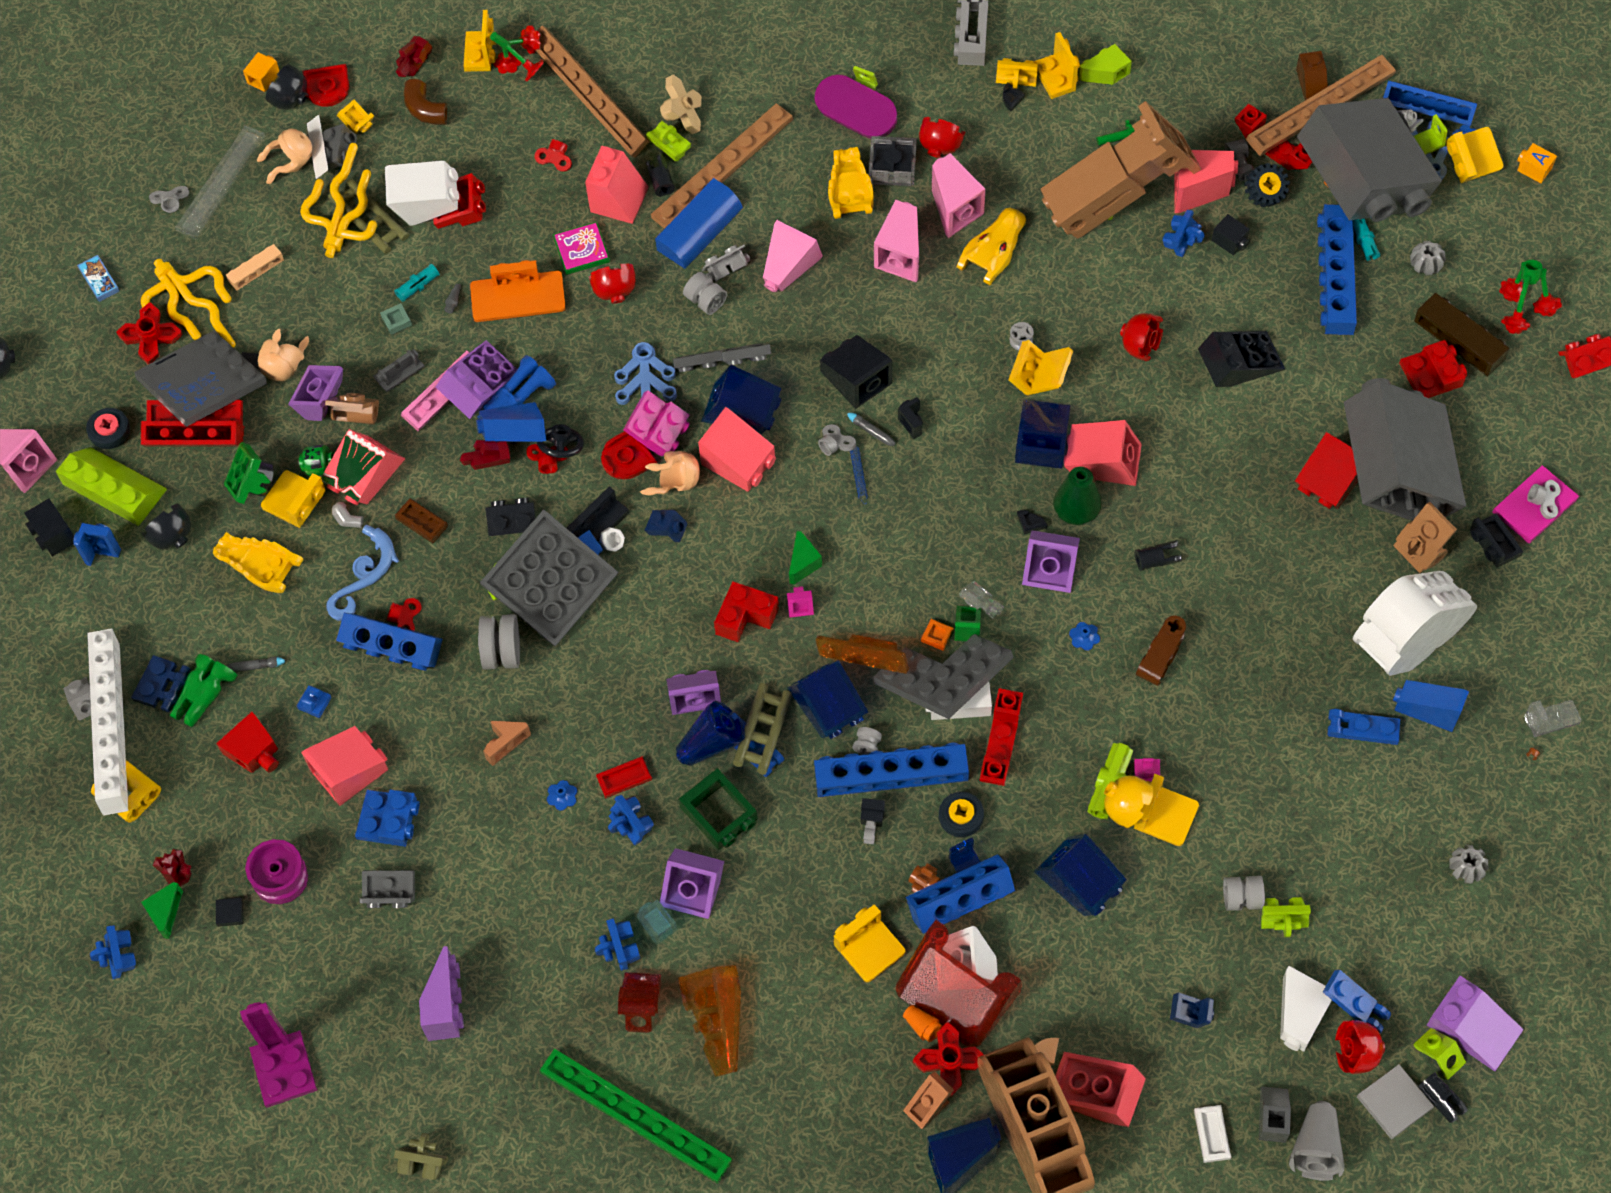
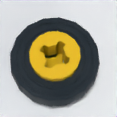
(963, 823)

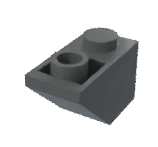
(1274, 1114)

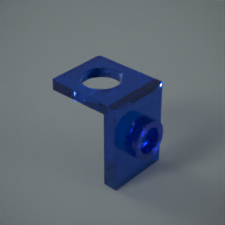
(965, 857)

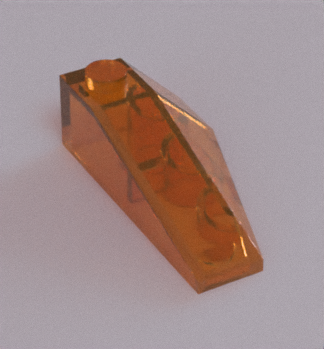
(715, 1002)

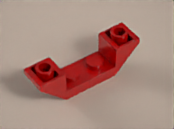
(1284, 154)
(1001, 737)

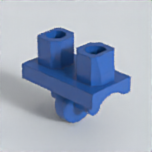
(1186, 233)
(626, 821)
(618, 932)
(113, 941)

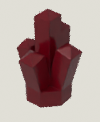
(413, 56)
(486, 454)
(173, 867)

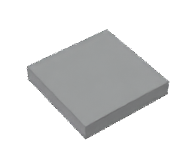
(1395, 1101)

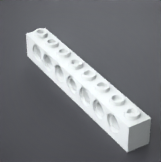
(107, 722)

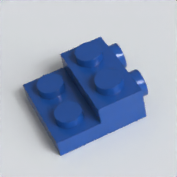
(387, 817)

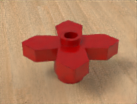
(149, 333)
(933, 1060)

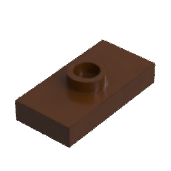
(421, 520)

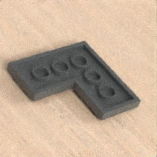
(730, 356)
(947, 685)

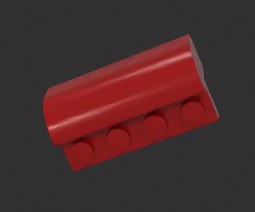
(217, 429)

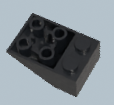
(1239, 357)

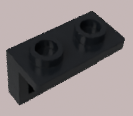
(510, 518)
(1495, 540)

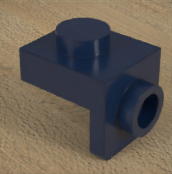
(666, 524)
(1192, 1010)

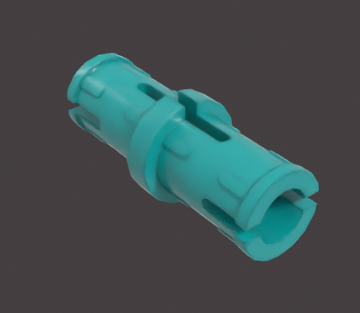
(1365, 239)
(428, 273)

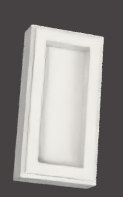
(1212, 1133)

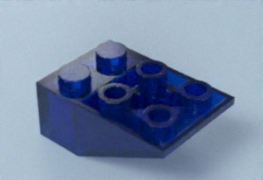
(1042, 434)

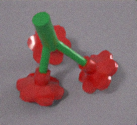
(510, 61)

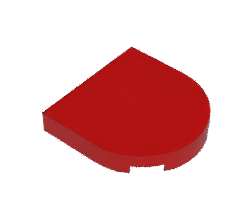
(327, 84)
(625, 457)

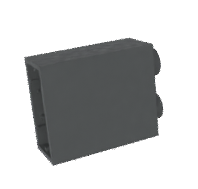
(1369, 159)
(1403, 451)

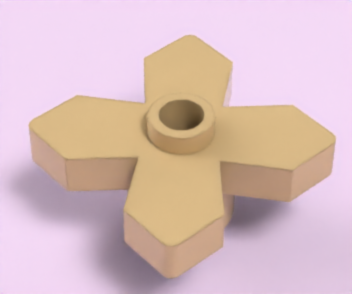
(681, 105)

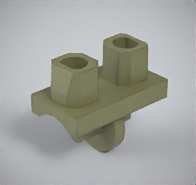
(408, 1158)

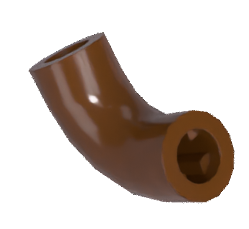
(420, 107)

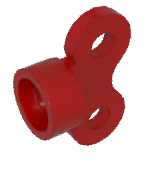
(554, 154)
(546, 463)
(403, 614)

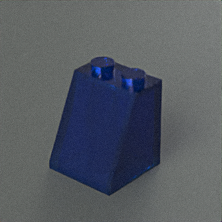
(745, 396)
(829, 699)
(1081, 874)
(962, 1153)

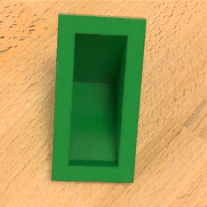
(804, 559)
(967, 622)
(163, 907)

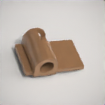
(353, 408)
(1424, 537)

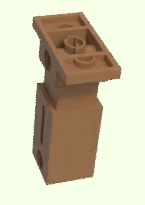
(1117, 174)

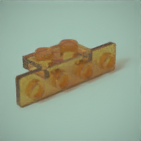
(864, 651)

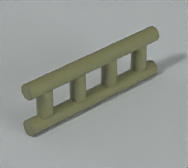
(382, 217)
(768, 740)

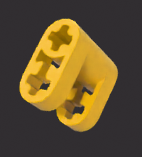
(143, 793)

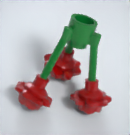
(1512, 290)

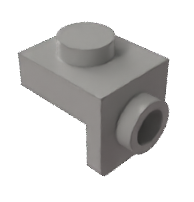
(79, 697)

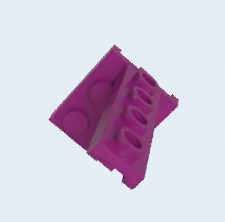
(278, 1058)

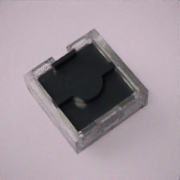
(892, 160)

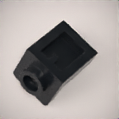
(910, 418)

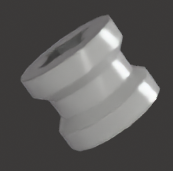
(1019, 331)
(867, 740)

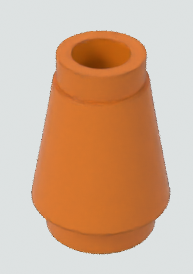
(922, 1023)

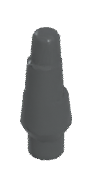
(452, 300)

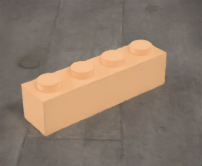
(254, 267)

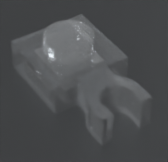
(980, 598)

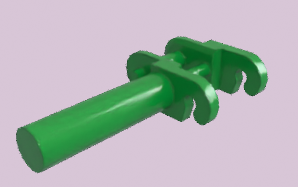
(1116, 136)

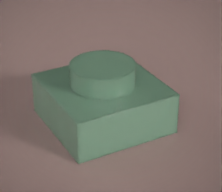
(395, 319)

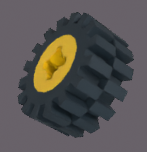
(1259, 188)

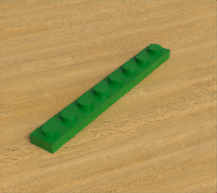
(636, 1116)

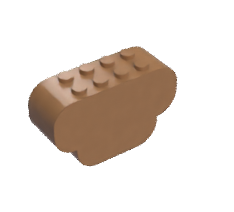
(1036, 1118)

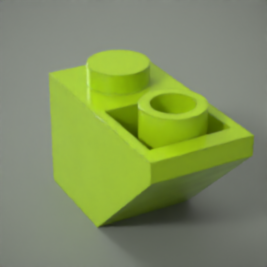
(1106, 67)

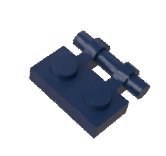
(155, 680)

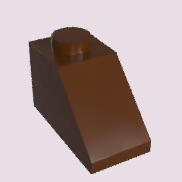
(1311, 73)

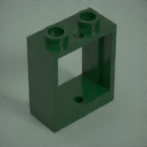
(701, 792)

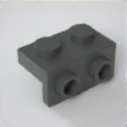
(336, 144)
(388, 887)

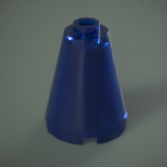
(710, 735)

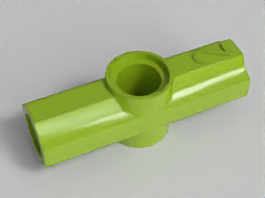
(1114, 768)

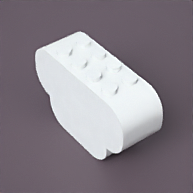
(1413, 620)

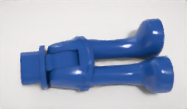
(527, 368)

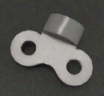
(169, 199)
(835, 440)
(1545, 497)

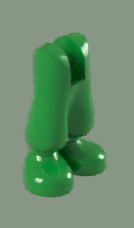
(201, 691)

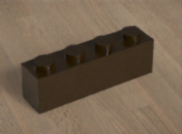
(1457, 329)

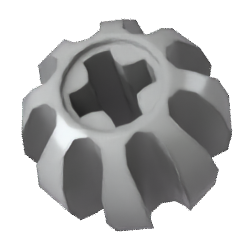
(1427, 258)
(1466, 870)

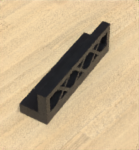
(599, 515)

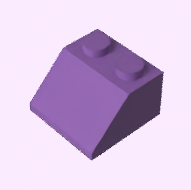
(315, 387)
(1050, 561)
(693, 691)
(691, 883)

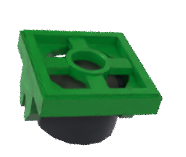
(249, 473)

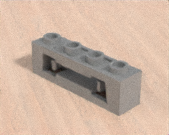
(971, 52)

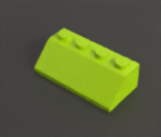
(110, 484)

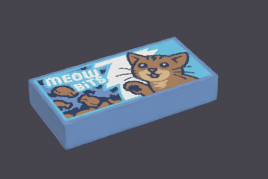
(98, 278)

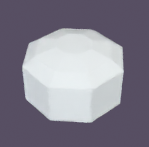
(612, 539)

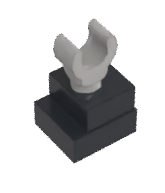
(871, 816)

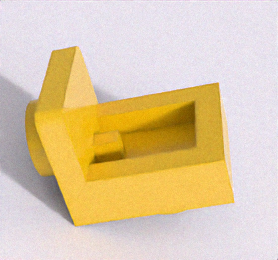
(355, 117)

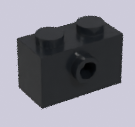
(50, 527)

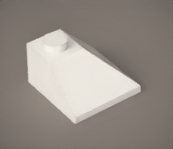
(973, 951)

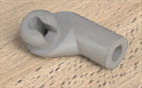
(343, 517)

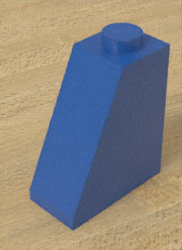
(512, 423)
(1431, 703)

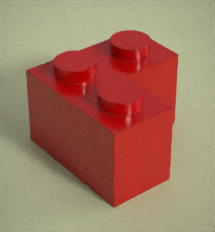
(743, 606)

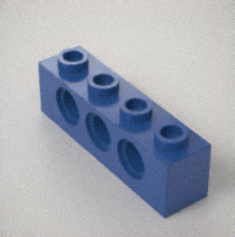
(426, 645)
(961, 893)

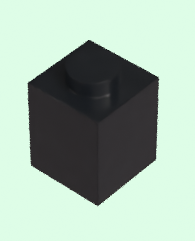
(1231, 235)

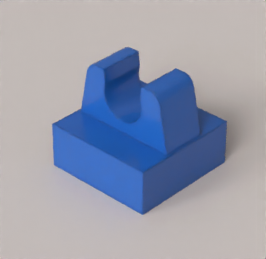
(314, 701)

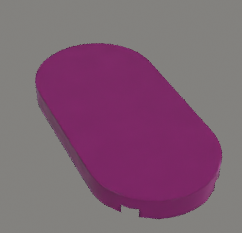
(856, 106)

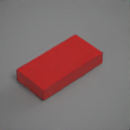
(623, 777)

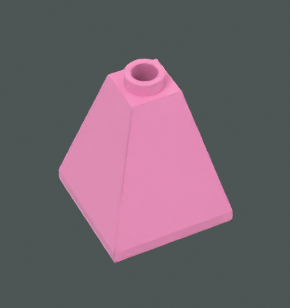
(788, 256)
(24, 456)

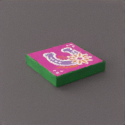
(581, 248)

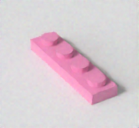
(427, 404)

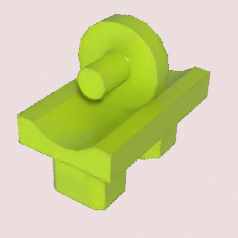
(669, 141)
(1286, 917)

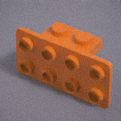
(517, 292)

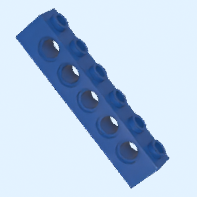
(1343, 320)
(881, 779)

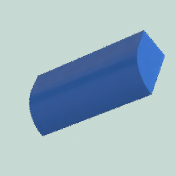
(1430, 103)
(698, 223)

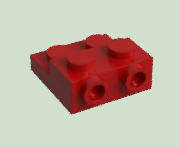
(469, 203)
(1434, 369)

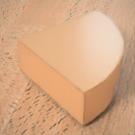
(1048, 1048)

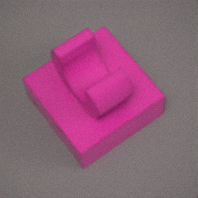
(800, 602)
(1146, 768)

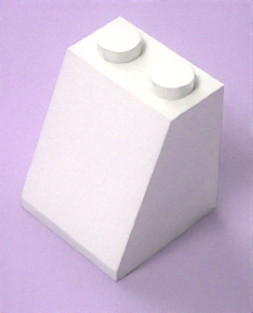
(421, 190)

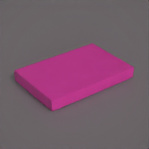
(1525, 516)

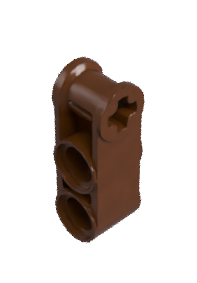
(1162, 650)

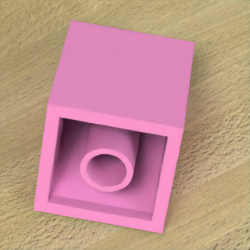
(956, 194)
(897, 242)

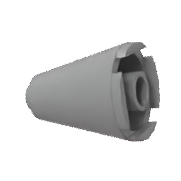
(1318, 1144)

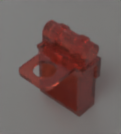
(639, 998)

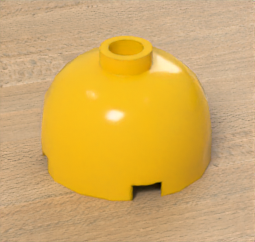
(1126, 799)

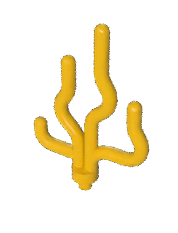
(338, 226)
(172, 281)

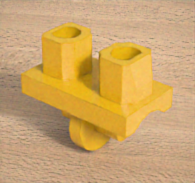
(1016, 72)

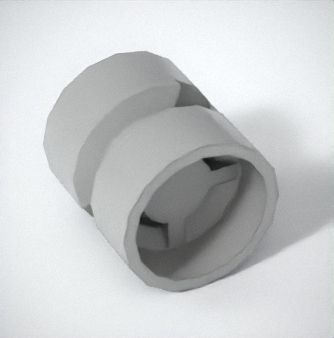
(703, 291)
(1243, 893)

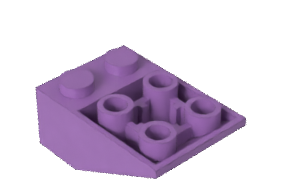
(476, 378)
(438, 1003)

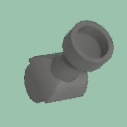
(1240, 153)

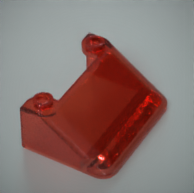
(953, 991)

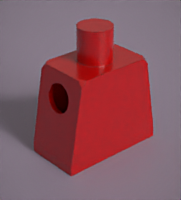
(249, 745)

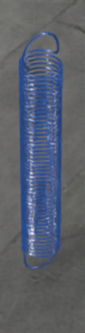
(859, 467)

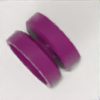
(276, 871)

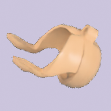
(296, 147)
(280, 361)
(678, 472)

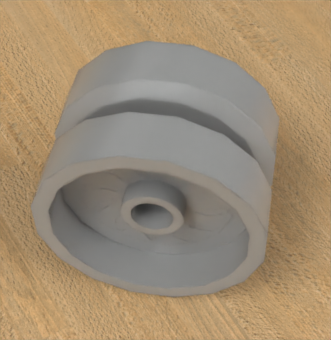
(498, 642)

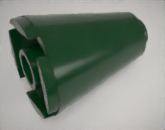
(1077, 497)

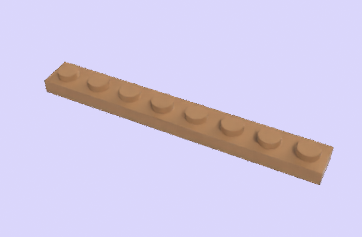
(1342, 91)
(591, 93)
(725, 162)

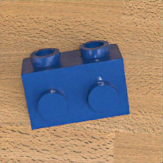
(95, 540)

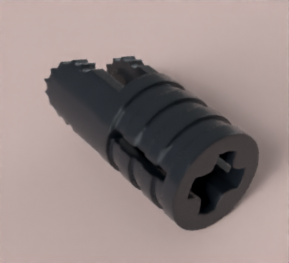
(660, 177)
(1154, 556)
(1443, 1097)

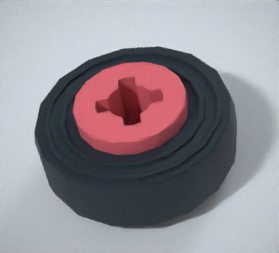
(110, 436)

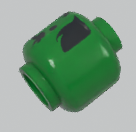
(315, 459)

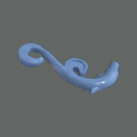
(359, 568)

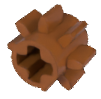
(923, 877)

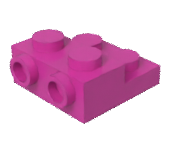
(657, 423)

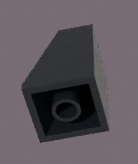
(857, 370)

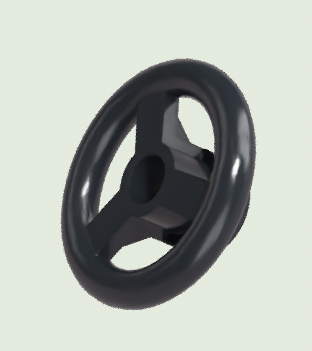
(560, 436)

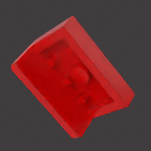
(1587, 356)

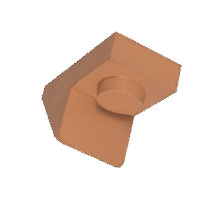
(510, 736)
(929, 1100)

